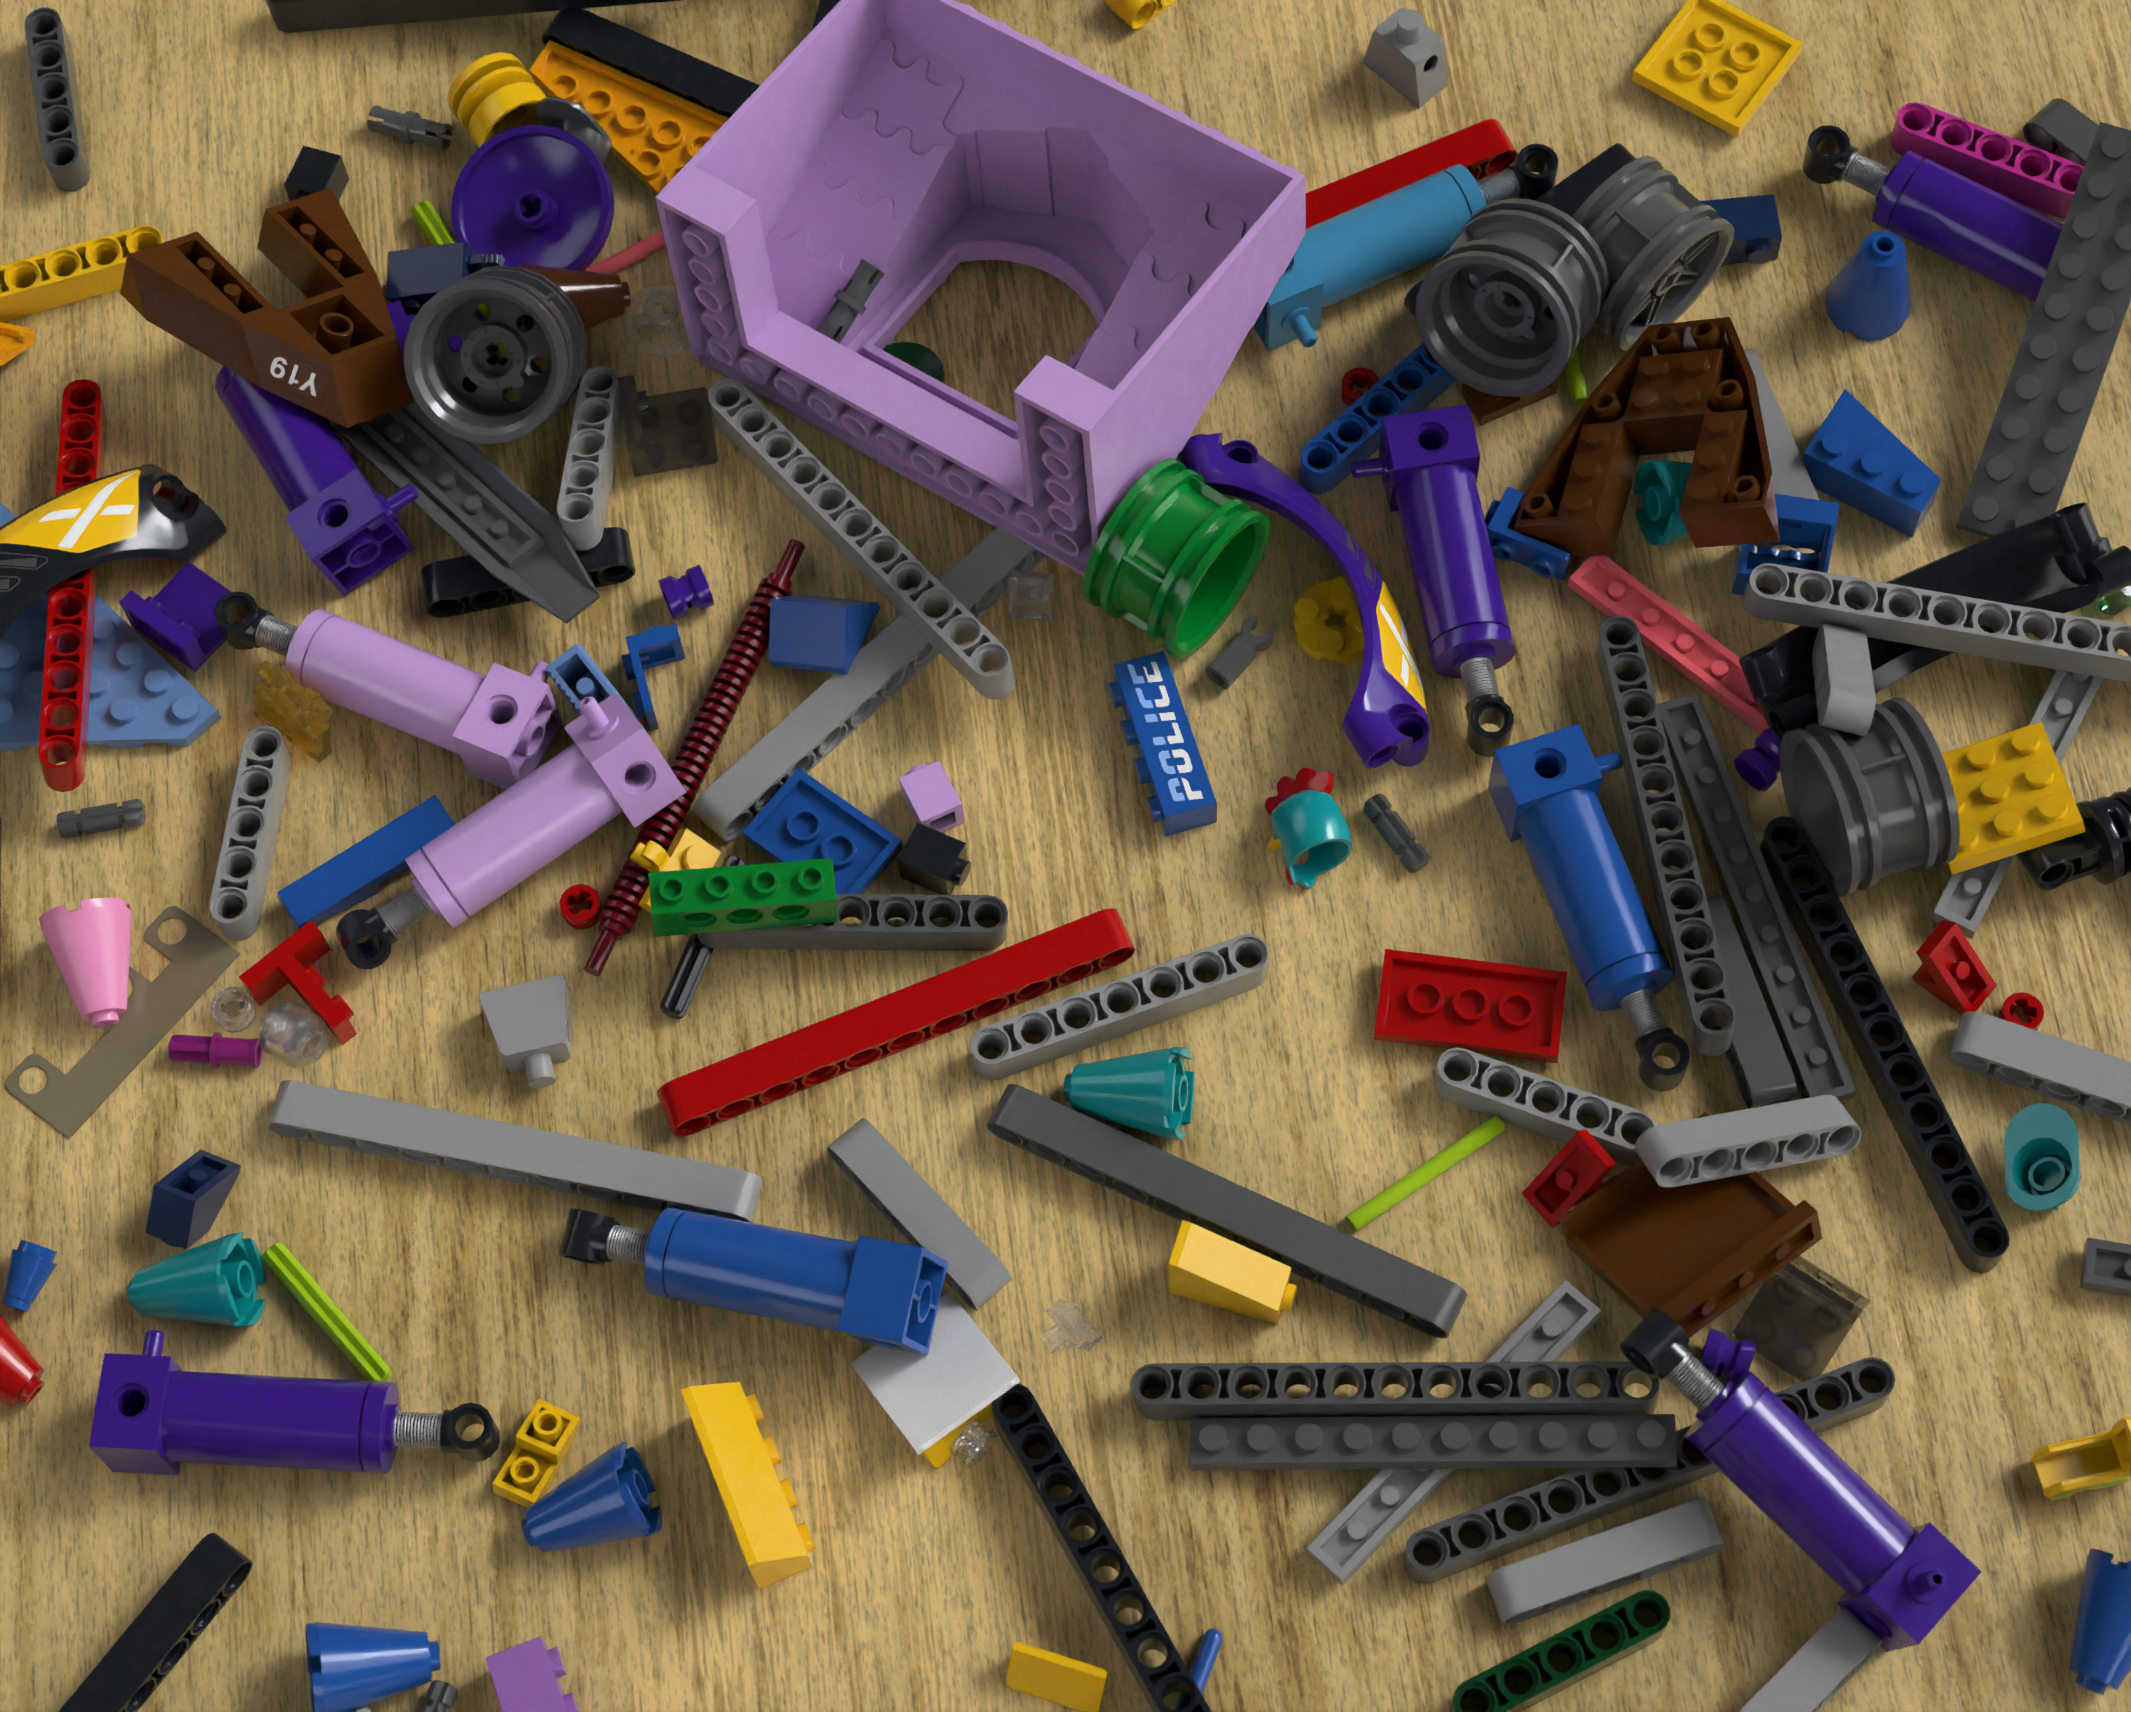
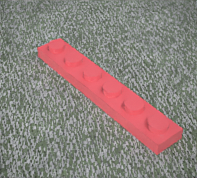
(1669, 635)

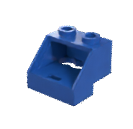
(1801, 525)

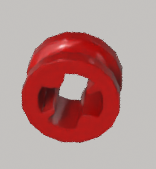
(1360, 376)
(576, 895)
(2030, 1005)

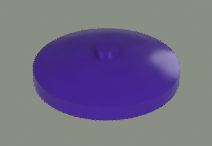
(534, 199)

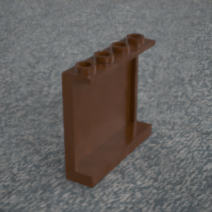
(1688, 1245)

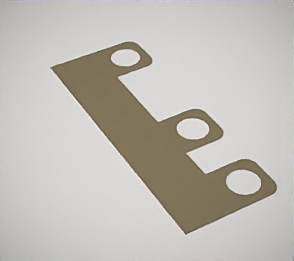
(150, 1015)

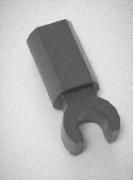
(1239, 654)

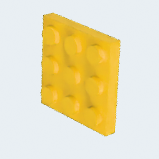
(1717, 63)
(2009, 797)

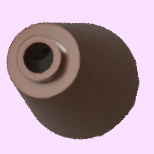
(595, 294)

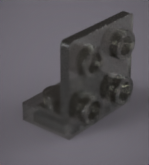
(667, 428)
(1800, 1318)

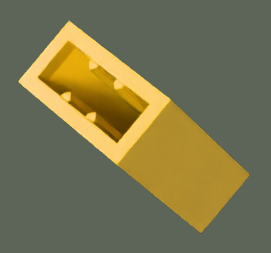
(1228, 1275)

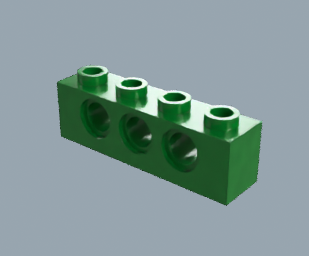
(743, 897)

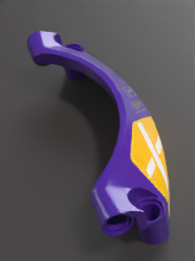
(1390, 687)

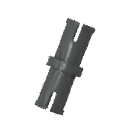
(410, 127)
(850, 301)

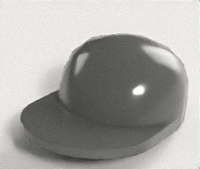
(576, 121)

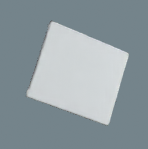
(937, 1390)

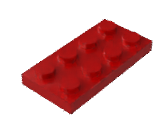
(1471, 1005)

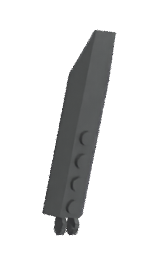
(477, 507)

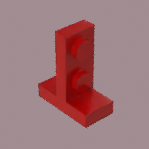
(293, 965)

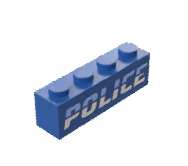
(1163, 743)

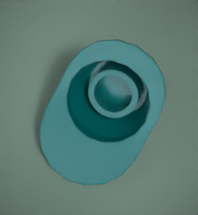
(2041, 1157)

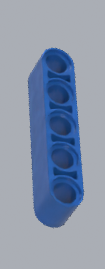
(1360, 424)

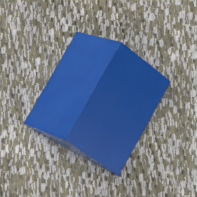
(818, 631)

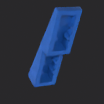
(362, 867)

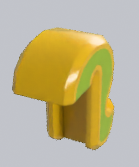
(2085, 1462)

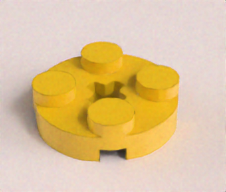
(1313, 613)

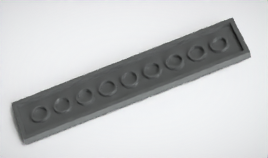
(2061, 351)

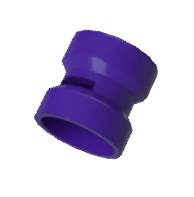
(686, 592)
(1761, 763)
(1727, 1357)

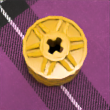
(494, 97)

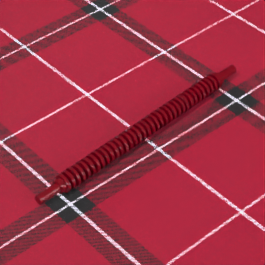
(696, 752)

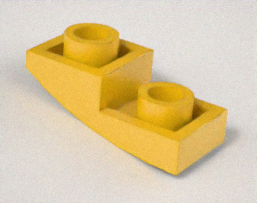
(537, 1454)

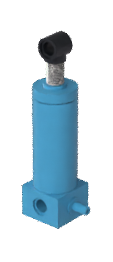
(1389, 240)

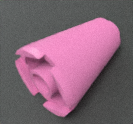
(93, 956)

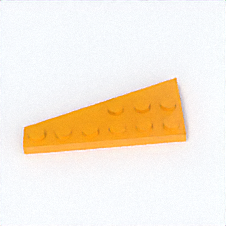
(647, 126)

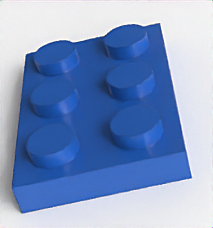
(815, 823)

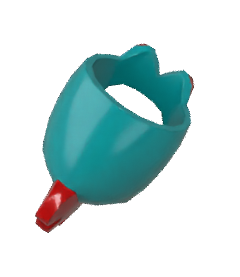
(1308, 820)

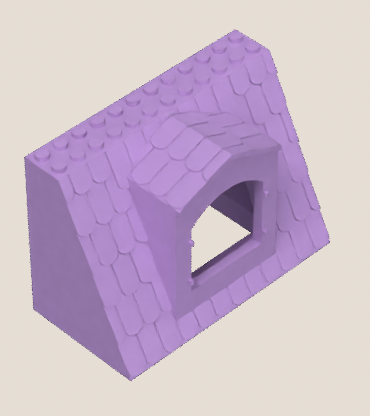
(952, 142)

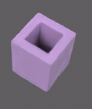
(931, 797)

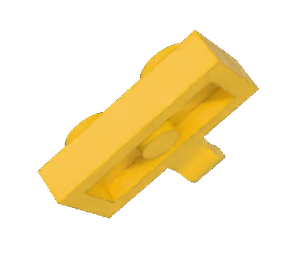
(684, 853)

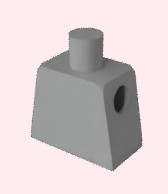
(1408, 56)
(531, 1026)

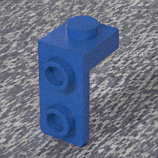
(1516, 547)
(647, 650)

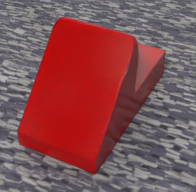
(1953, 969)
(1569, 1177)

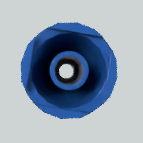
(1872, 289)
(596, 1505)
(2103, 1624)
(365, 1664)

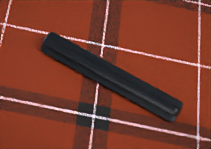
(689, 968)

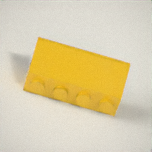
(748, 1482)

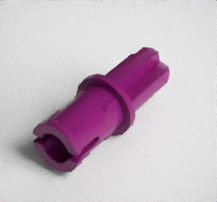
(215, 1050)

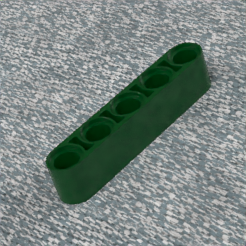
(1577, 1644)

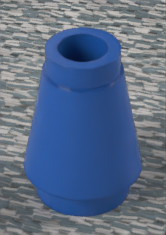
(27, 1274)

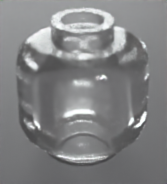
(293, 1035)

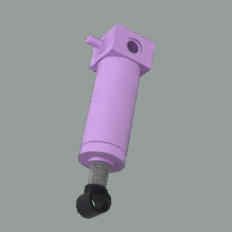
(492, 720)
(524, 828)

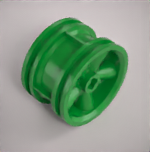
(1175, 558)

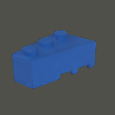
(1870, 468)

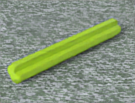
(326, 1314)

